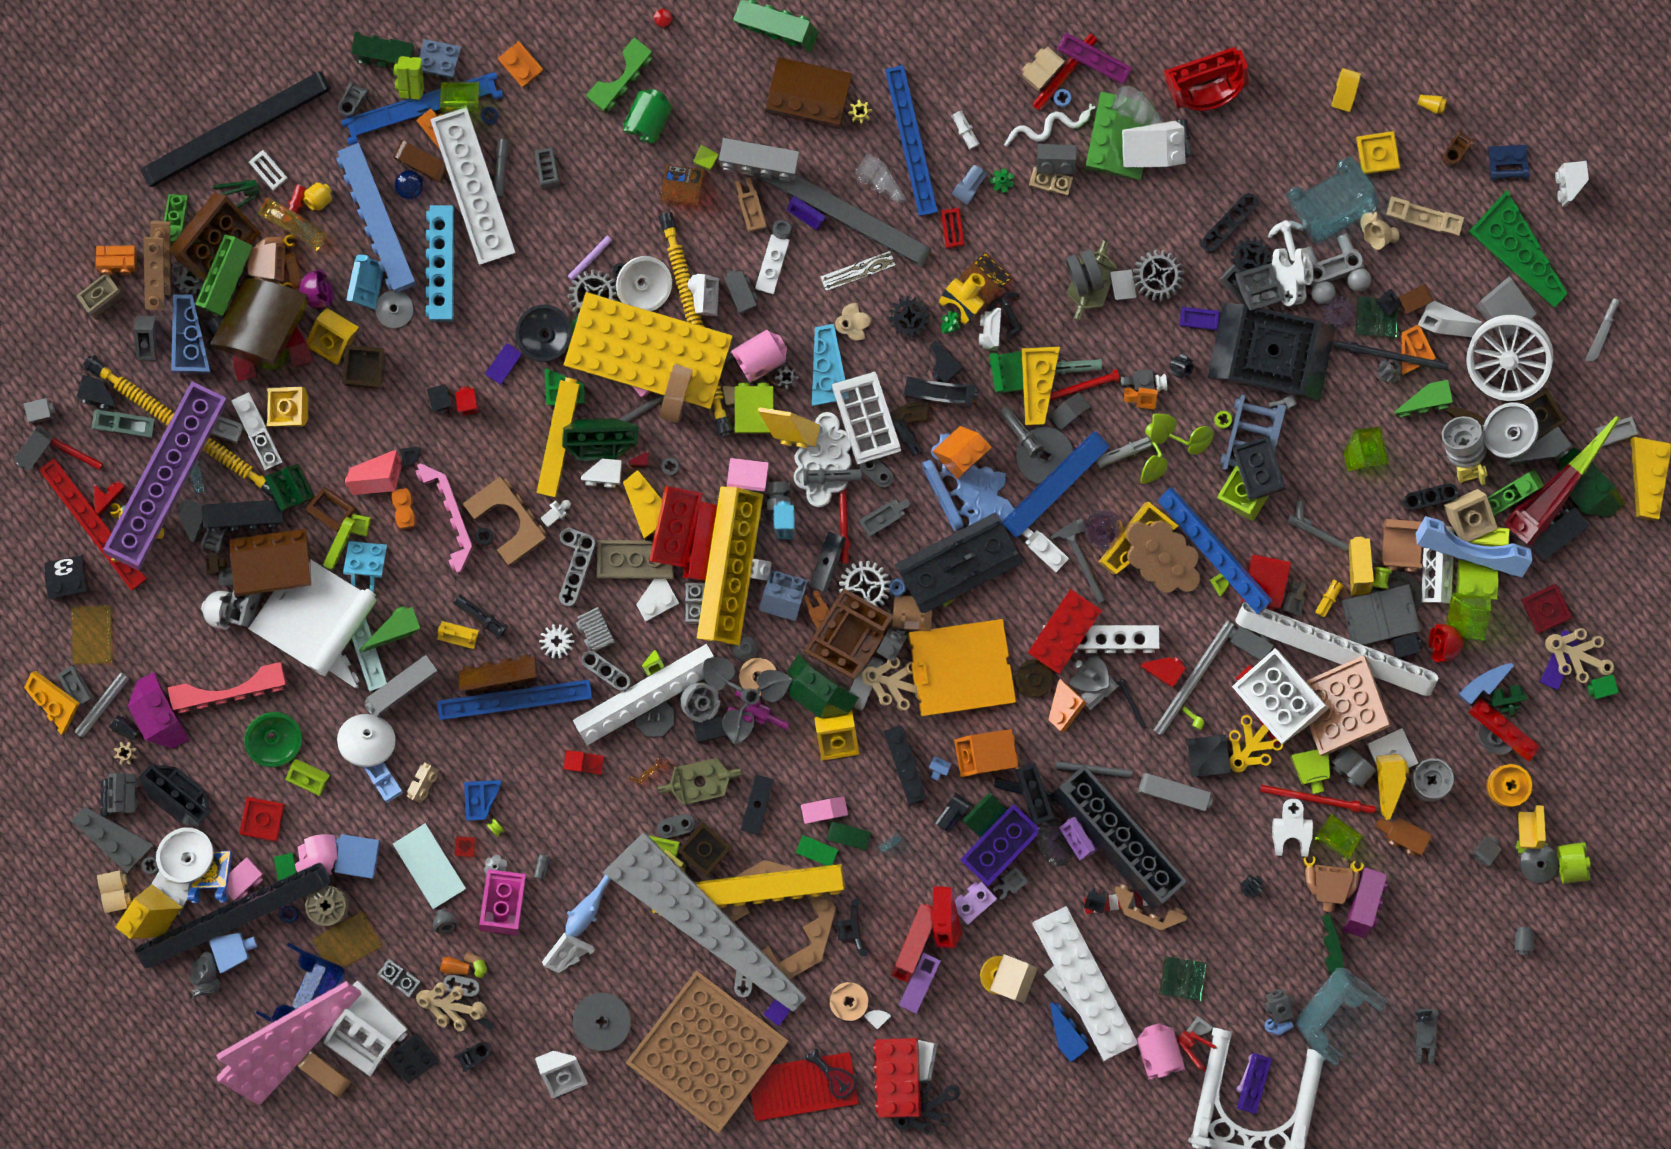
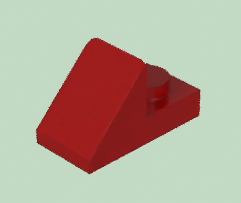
(102, 500)
(583, 762)

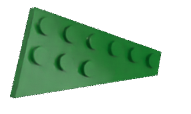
(1513, 243)

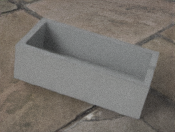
(759, 159)

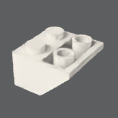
(1571, 180)

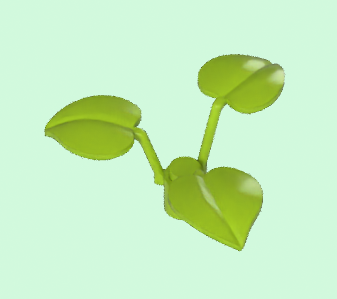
(1159, 431)

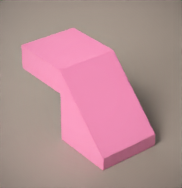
(824, 809)

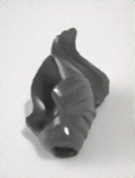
(204, 975)

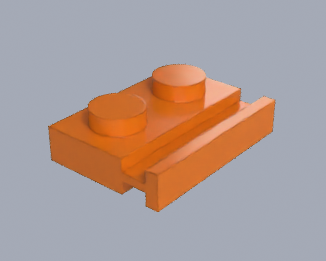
(520, 64)

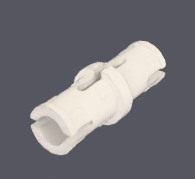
(965, 129)

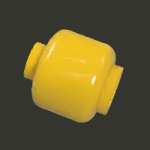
(318, 196)

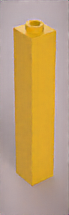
(554, 452)

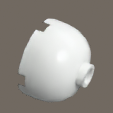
(216, 609)

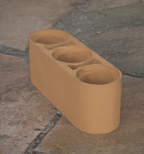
(324, 1073)

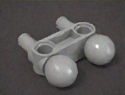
(1337, 268)

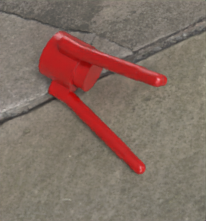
(1186, 1041)

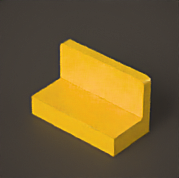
(1532, 828)

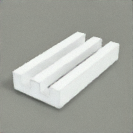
(278, 182)

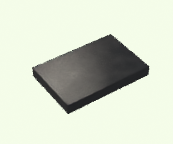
(1259, 468)

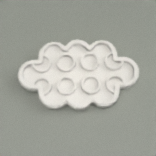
(829, 454)

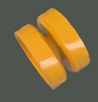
(1520, 783)

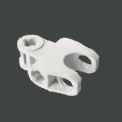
(1293, 277)
(1292, 826)

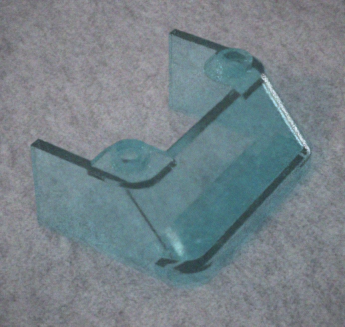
(1338, 988)

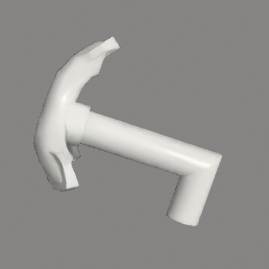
(1286, 229)

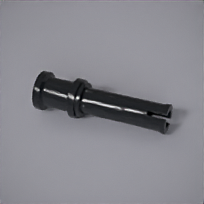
(488, 621)

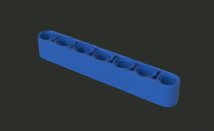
(1055, 484)

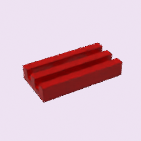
(949, 212)

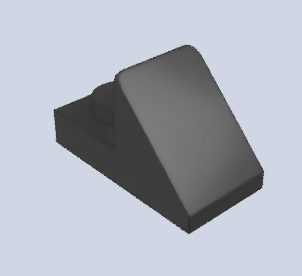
(1229, 281)

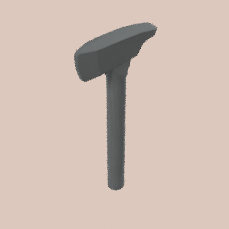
(1068, 533)

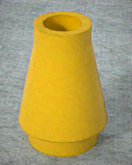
(1433, 103)

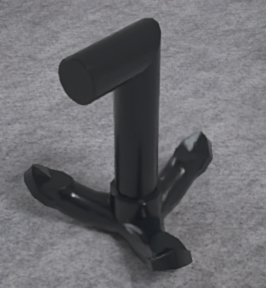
(1005, 303)

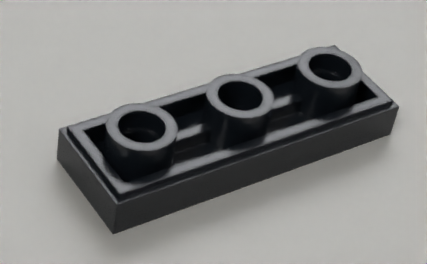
(827, 561)
(754, 816)

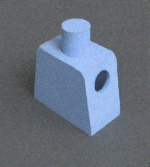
(231, 950)

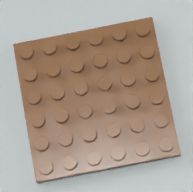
(707, 1052)

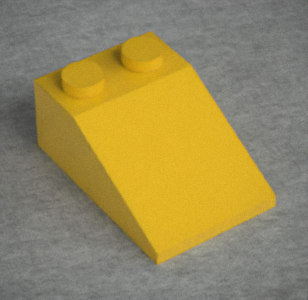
(790, 428)
(1391, 779)

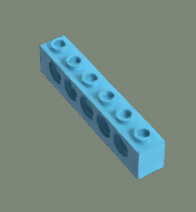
(445, 312)
(784, 521)

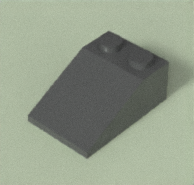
(1548, 447)

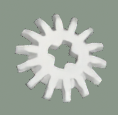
(551, 646)

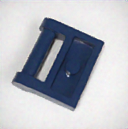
(1508, 156)

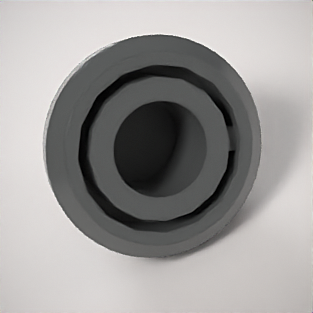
(747, 650)
(445, 922)

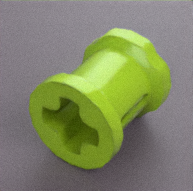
(1381, 577)

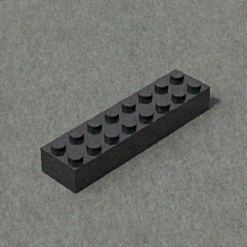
(1119, 838)

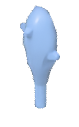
(586, 910)

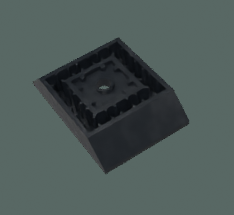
(1244, 358)

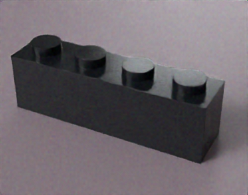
(241, 514)
(905, 764)

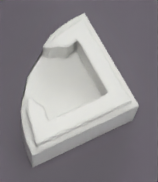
(877, 1017)

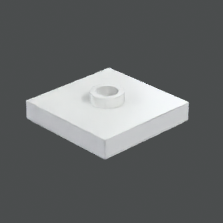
(1393, 744)

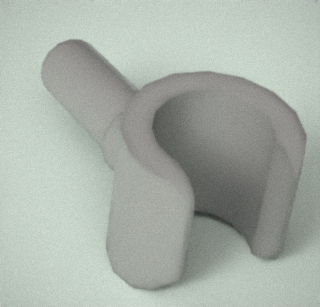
(1290, 402)

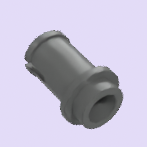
(542, 865)

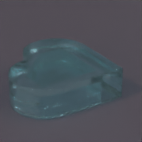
(889, 843)

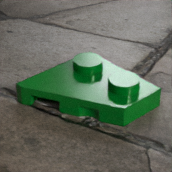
(552, 383)

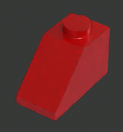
(467, 401)
(1165, 669)

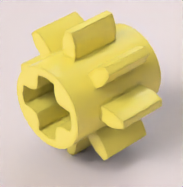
(859, 106)

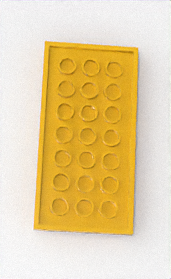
(643, 347)

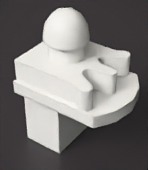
(556, 512)

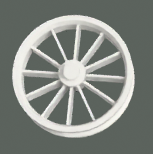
(1510, 357)

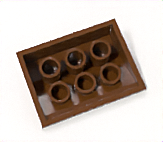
(808, 92)
(203, 235)
(270, 562)
(498, 675)

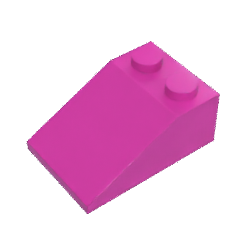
(502, 902)

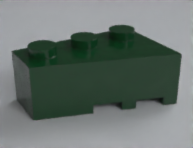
(379, 51)

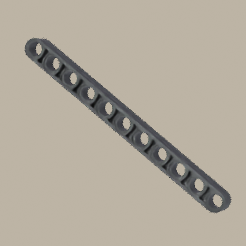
(853, 218)

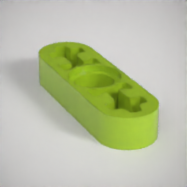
(339, 543)

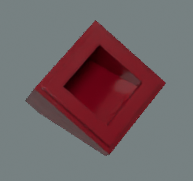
(640, 461)

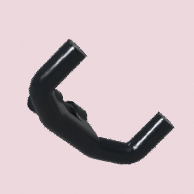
(854, 922)

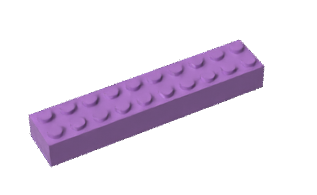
(165, 476)

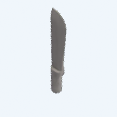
(1603, 331)

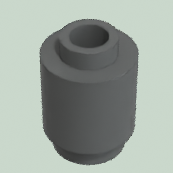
(1524, 940)

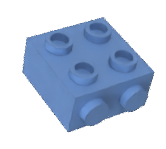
(357, 856)

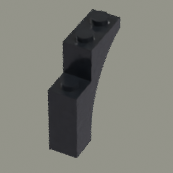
(941, 393)

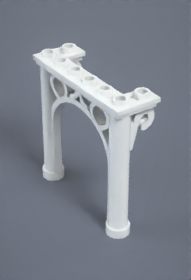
(1210, 1097)

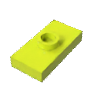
(1497, 537)

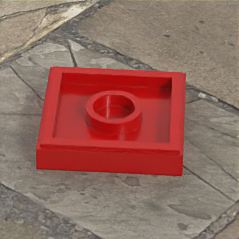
(262, 819)

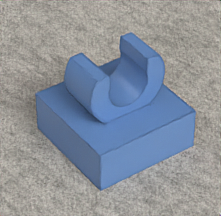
(940, 767)

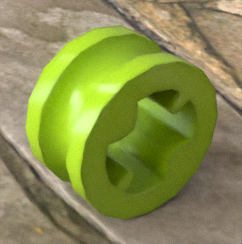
(1228, 418)
(496, 828)

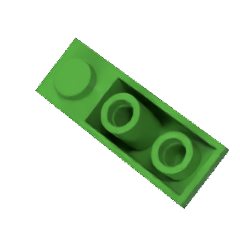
(176, 214)
(1431, 396)
(1515, 492)

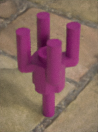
(760, 714)

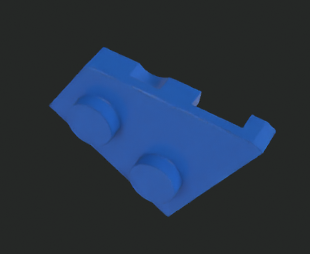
(480, 798)

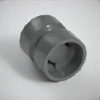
(777, 493)

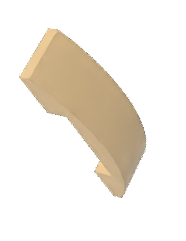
(1424, 217)

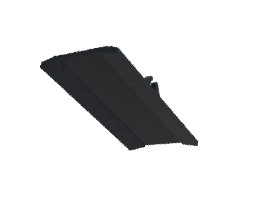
(959, 563)

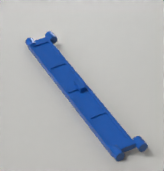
(409, 109)

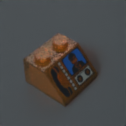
(682, 186)

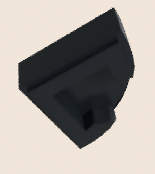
(410, 456)

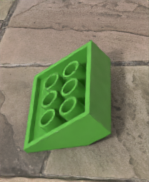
(1106, 142)

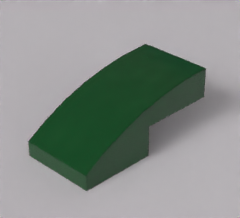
(848, 835)

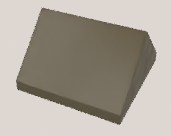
(100, 296)

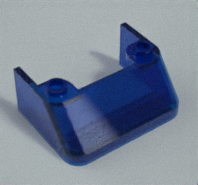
(320, 978)

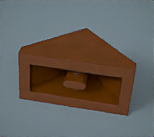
(1416, 299)

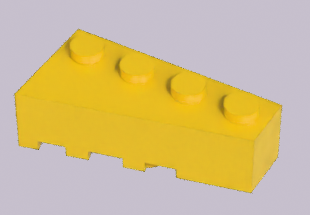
(1650, 470)
(1116, 557)

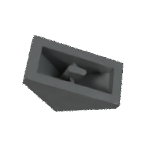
(1069, 411)

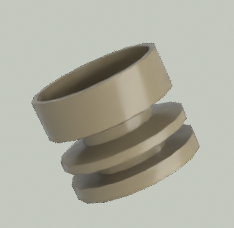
(333, 915)

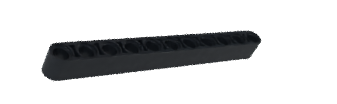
(235, 129)
(232, 915)

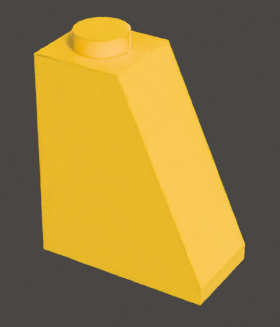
(1360, 566)

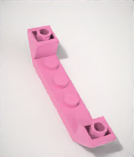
(430, 475)

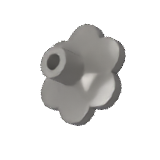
(495, 860)

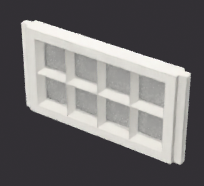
(866, 417)

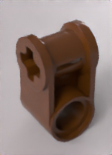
(1459, 146)

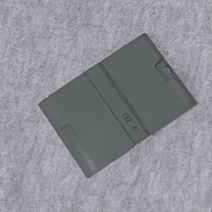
(1381, 615)

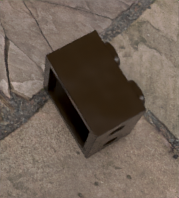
(364, 367)

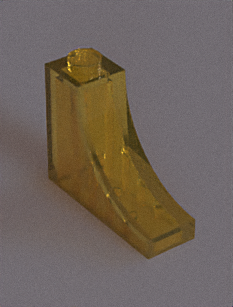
(292, 223)

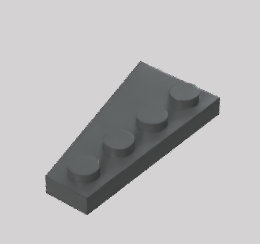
(118, 843)

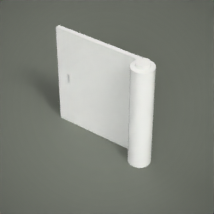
(315, 619)

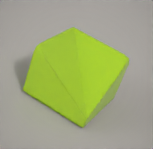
(705, 158)
(653, 664)

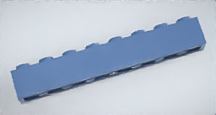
(376, 218)

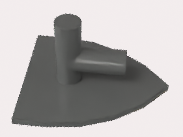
(1092, 675)

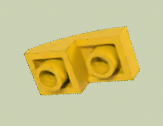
(1346, 89)

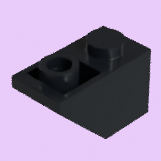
(95, 391)

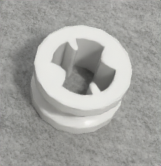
(1161, 382)

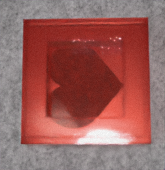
(464, 846)

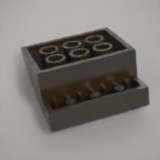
(260, 321)

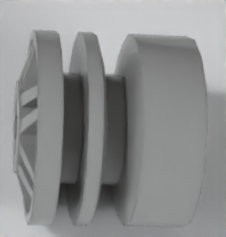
(1464, 442)
(1440, 772)

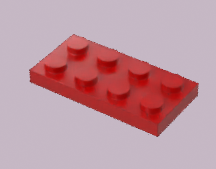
(675, 526)
(1064, 631)

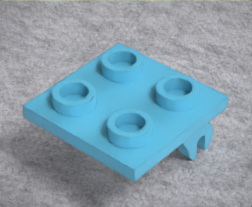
(365, 560)

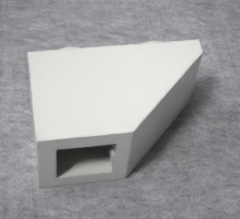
(604, 472)

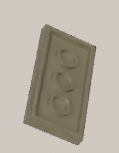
(629, 561)

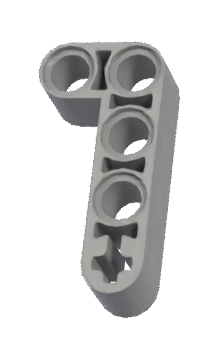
(573, 569)

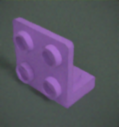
(1078, 839)

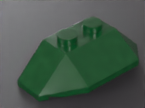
(599, 438)
(1593, 492)
(818, 690)

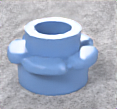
(901, 587)

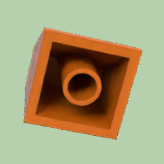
(961, 450)
(986, 752)

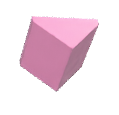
(747, 474)

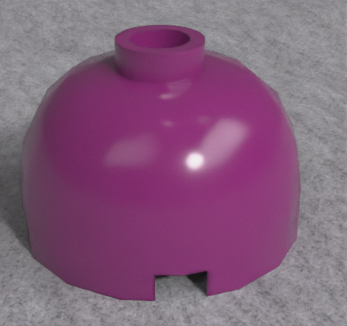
(317, 289)

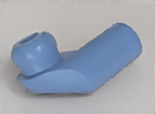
(1277, 1028)

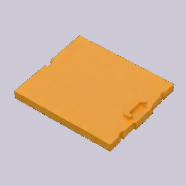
(961, 667)

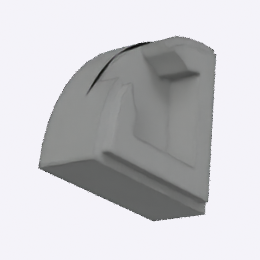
(1199, 1026)

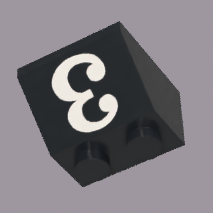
(66, 578)

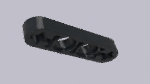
(1227, 221)

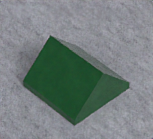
(984, 815)

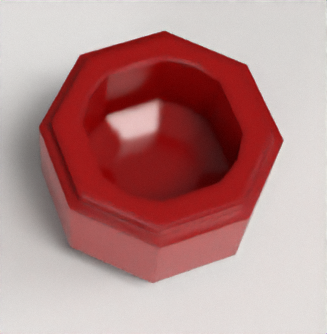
(663, 18)

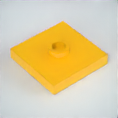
(1378, 152)

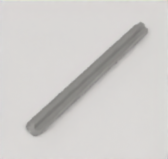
(1194, 678)

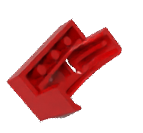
(1213, 95)

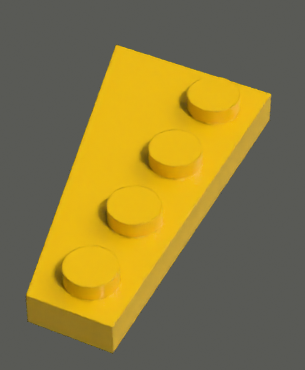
(1038, 378)

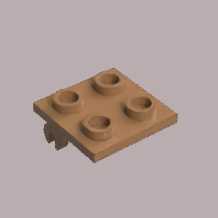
(907, 615)

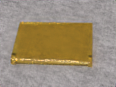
(91, 634)
(348, 941)

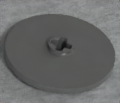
(1054, 443)
(610, 1034)

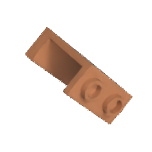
(1401, 546)

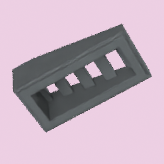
(549, 180)

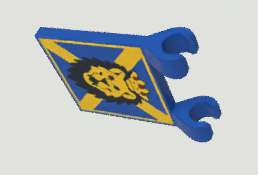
(214, 878)

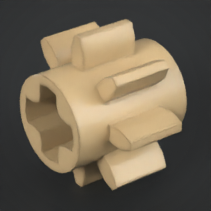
(120, 751)

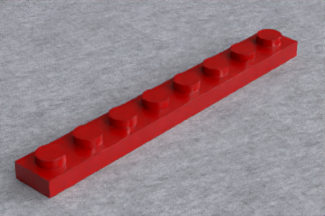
(87, 518)

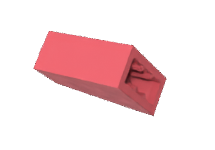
(375, 475)

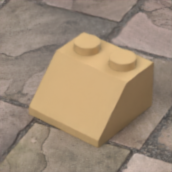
(1471, 515)

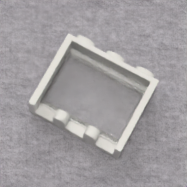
(358, 1042)

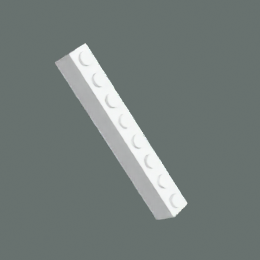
(642, 696)

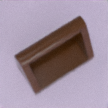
(324, 518)

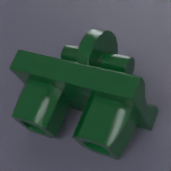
(1516, 696)

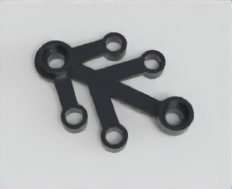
(926, 1109)

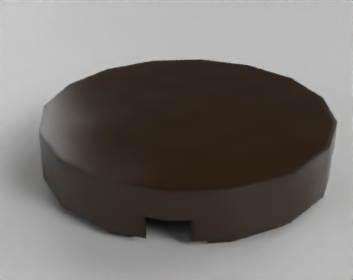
(1034, 678)

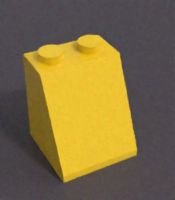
(148, 914)

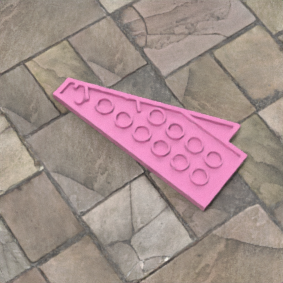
(270, 1054)

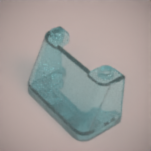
(1334, 201)

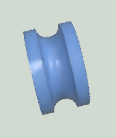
(1067, 100)

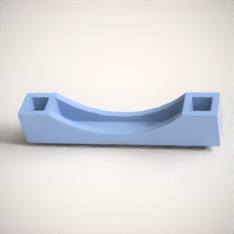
(1507, 558)

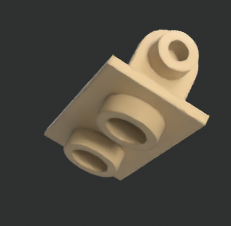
(427, 775)

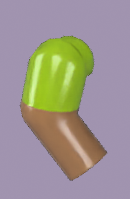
(478, 963)

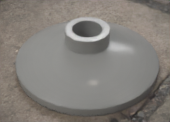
(400, 316)

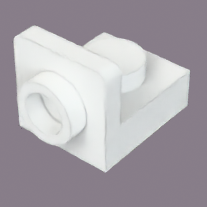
(760, 569)

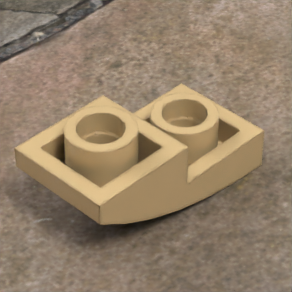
(1051, 182)

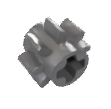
(1389, 370)
(786, 383)

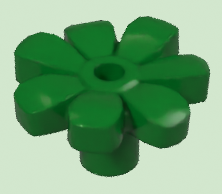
(1002, 184)
(950, 322)

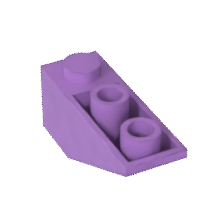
(919, 982)

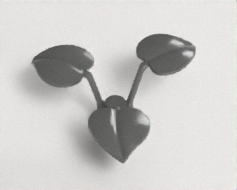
(771, 683)

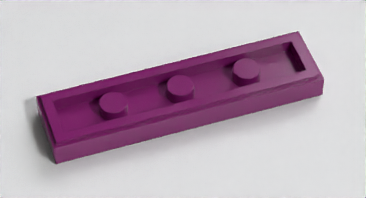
(1094, 58)

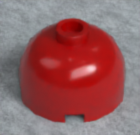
(1445, 642)

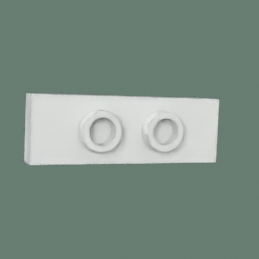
(772, 265)

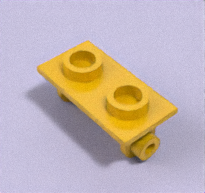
(457, 634)

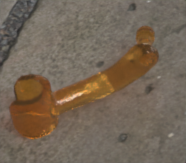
(648, 772)

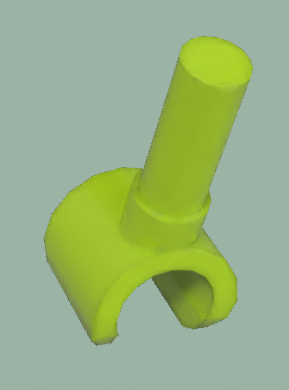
(1198, 721)

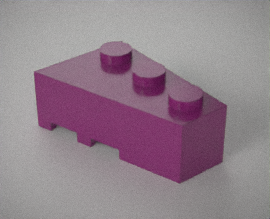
(1366, 903)

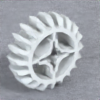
(861, 570)

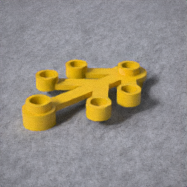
(1252, 744)

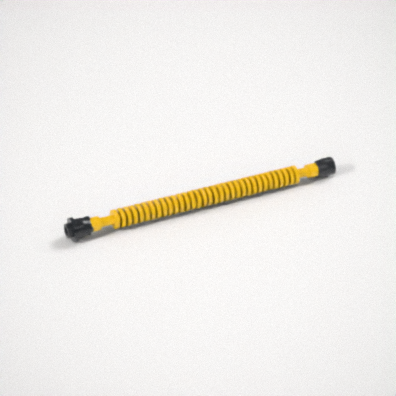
(668, 226)
(147, 402)

